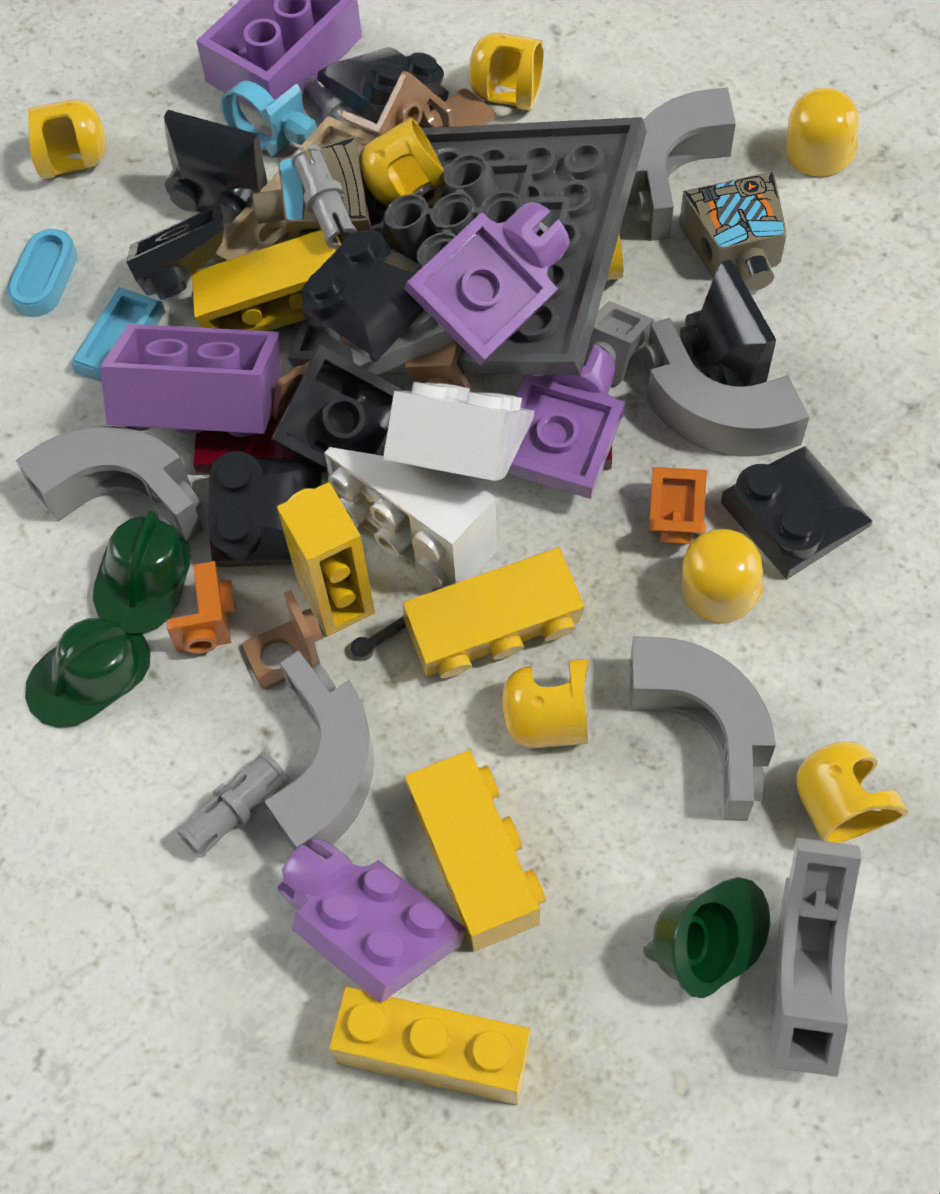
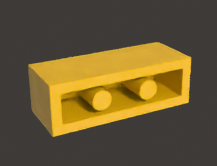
(259, 288)
(327, 557)
(493, 613)
(475, 849)
(431, 1045)

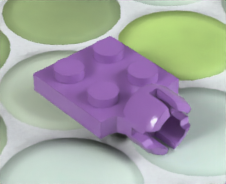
(491, 278)
(569, 427)
(365, 918)

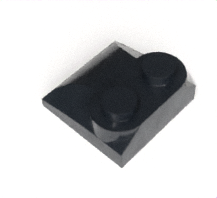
(370, 78)
(212, 165)
(171, 255)
(362, 295)
(730, 333)
(335, 408)
(244, 504)
(794, 510)

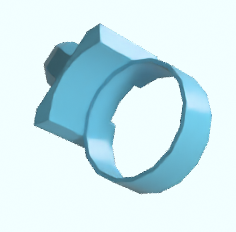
(283, 115)

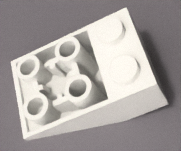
(456, 430)
(418, 512)

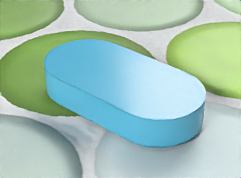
(42, 272)

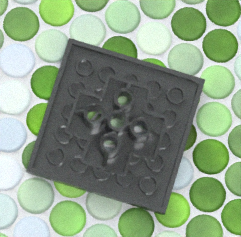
(569, 167)

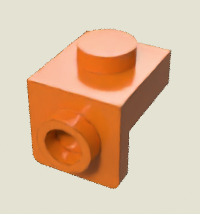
(677, 504)
(210, 627)

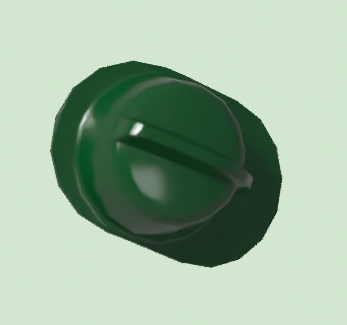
(141, 574)
(86, 672)
(711, 936)

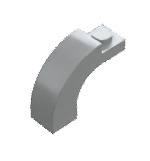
(677, 133)
(716, 415)
(111, 460)
(718, 696)
(339, 778)
(810, 958)

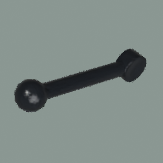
(363, 647)

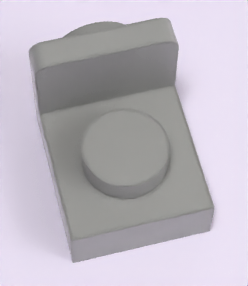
(619, 334)

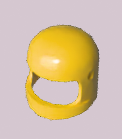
(507, 62)
(64, 130)
(822, 132)
(400, 163)
(722, 576)
(546, 715)
(833, 793)

